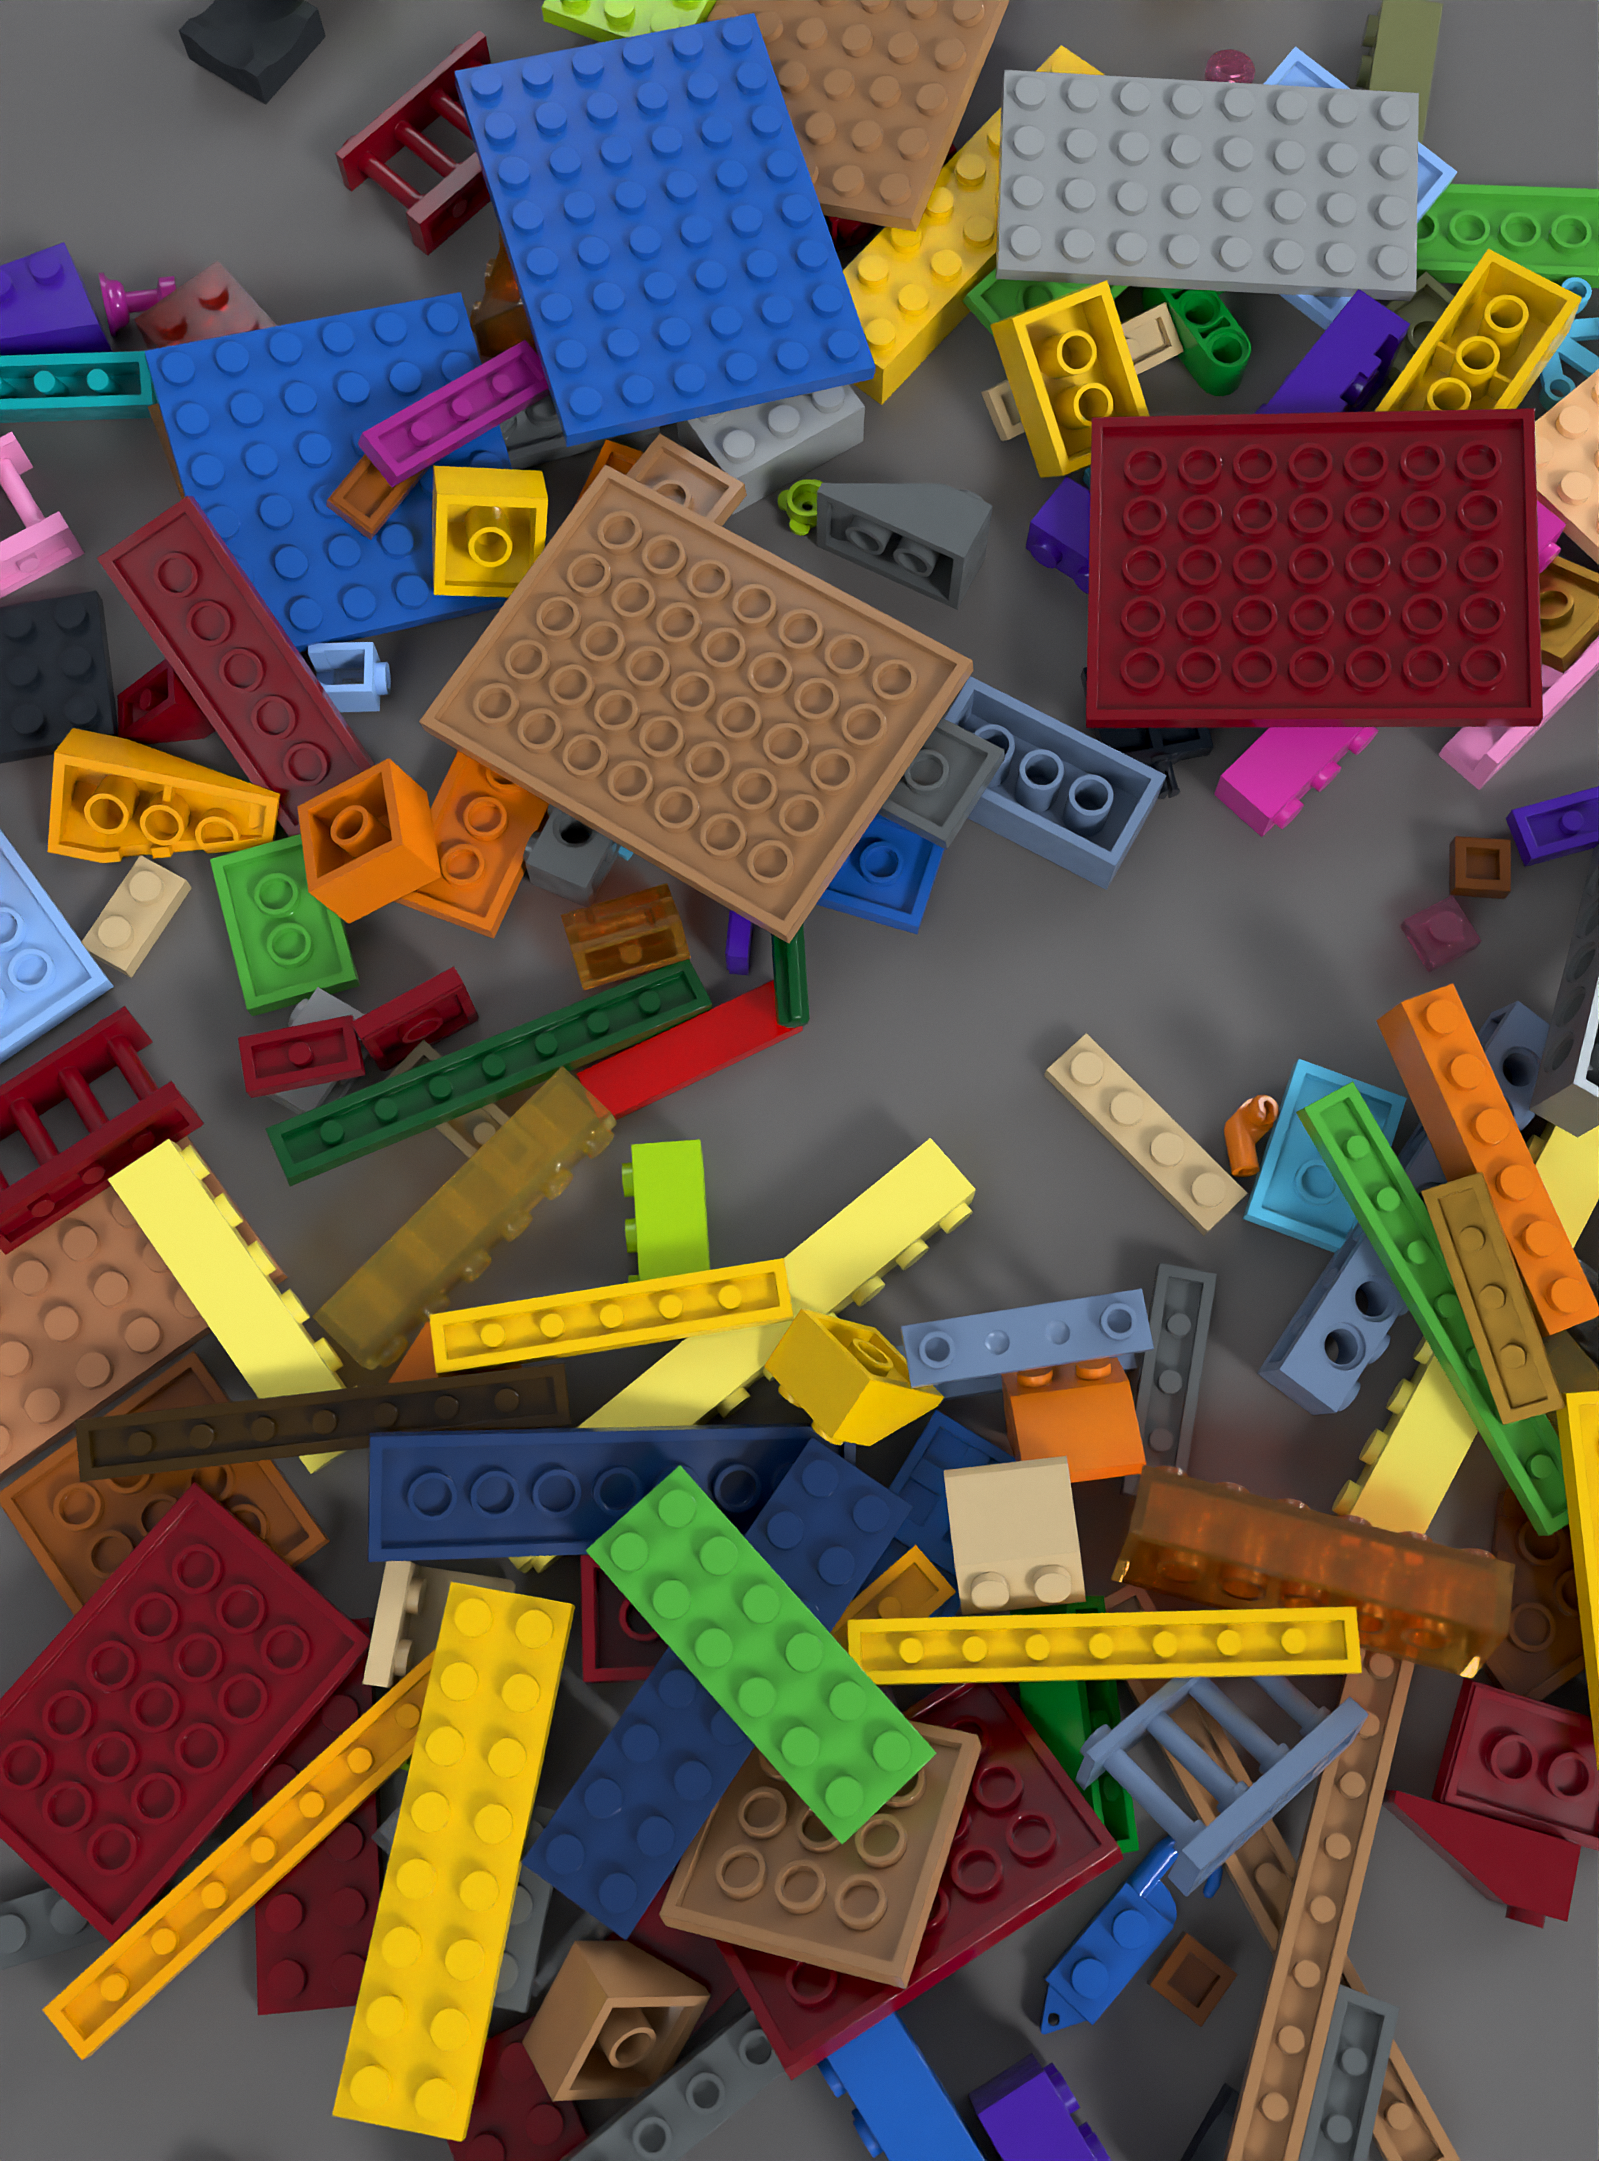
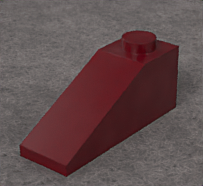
(1500, 1860)

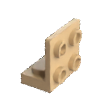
(412, 1616)

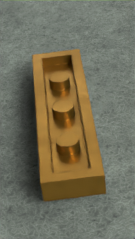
(1493, 1298)

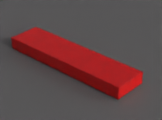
(687, 1052)

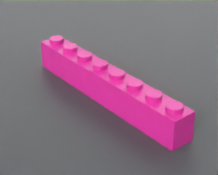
(1288, 761)

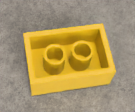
(1063, 369)

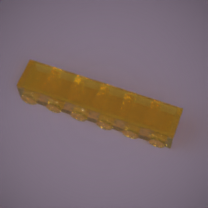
(466, 1221)

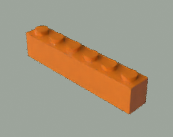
(1476, 1134)

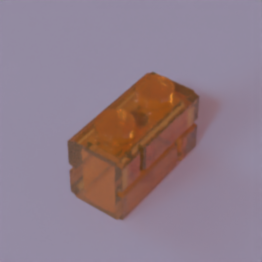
(625, 936)

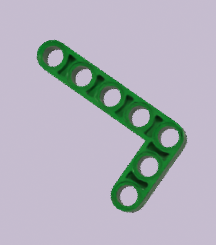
(1212, 339)

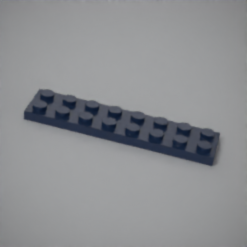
(559, 1486)
(674, 1741)

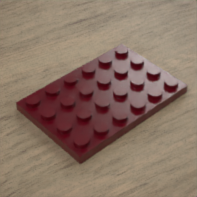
(163, 1709)
(1014, 1855)

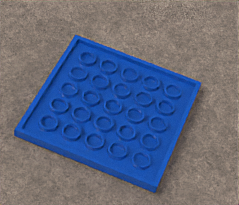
(273, 428)

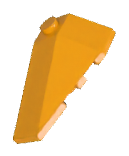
(135, 801)

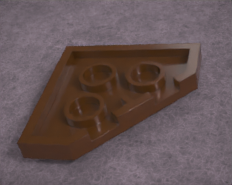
(1544, 1620)

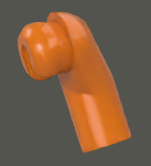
(1245, 1130)

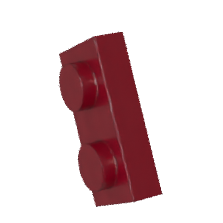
(300, 1056)

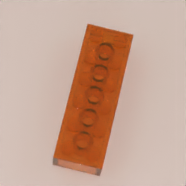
(1265, 1553)

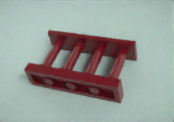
(463, 190)
(84, 1168)

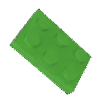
(278, 930)

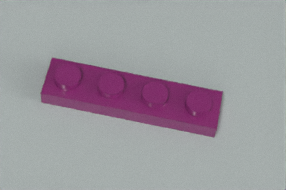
(455, 414)

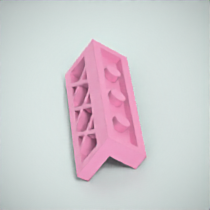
(1483, 751)

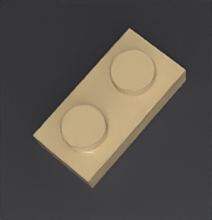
(136, 916)

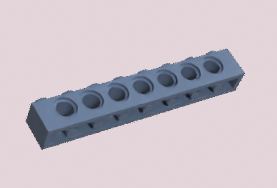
(1299, 1359)

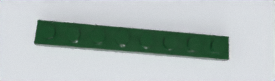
(486, 1071)

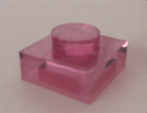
(1440, 933)

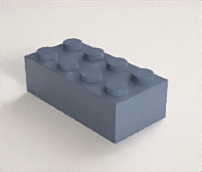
(1057, 785)

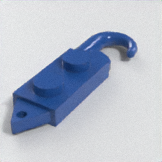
(1115, 1942)

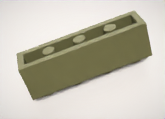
(1401, 50)

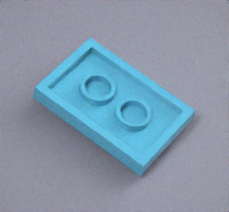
(1294, 1185)

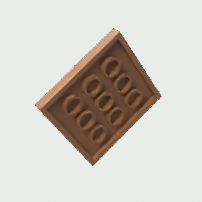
(785, 1885)

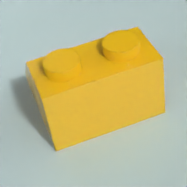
(486, 529)
(847, 1379)

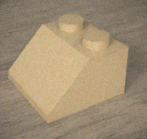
(1014, 1535)

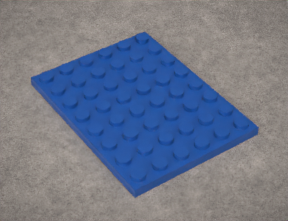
(662, 228)

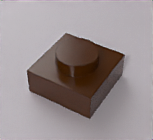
(1480, 867)
(1192, 1978)

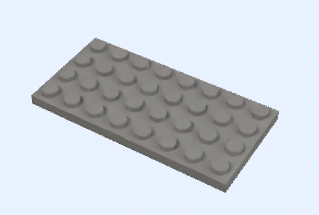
(1207, 185)

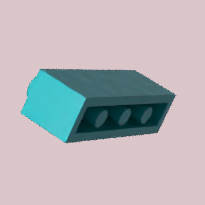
(75, 387)

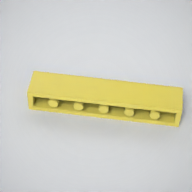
(227, 1277)

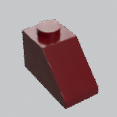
(160, 709)

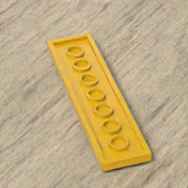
(455, 1864)

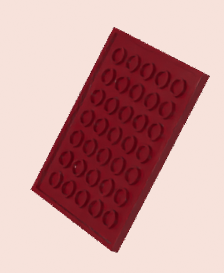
(1314, 570)

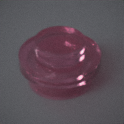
(1230, 67)

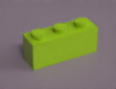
(669, 1209)

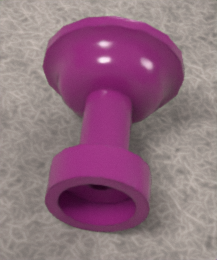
(120, 304)

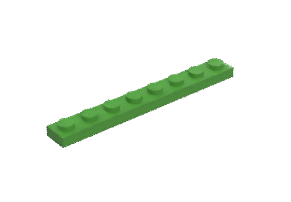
(1412, 1256)

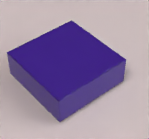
(738, 944)

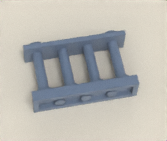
(971, 1352)
(1241, 1807)

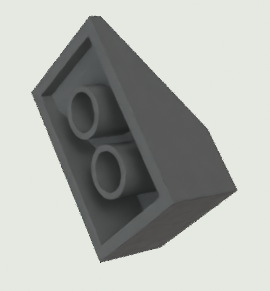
(908, 533)

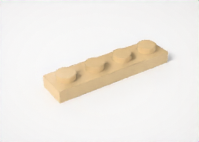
(1150, 341)
(1145, 1134)

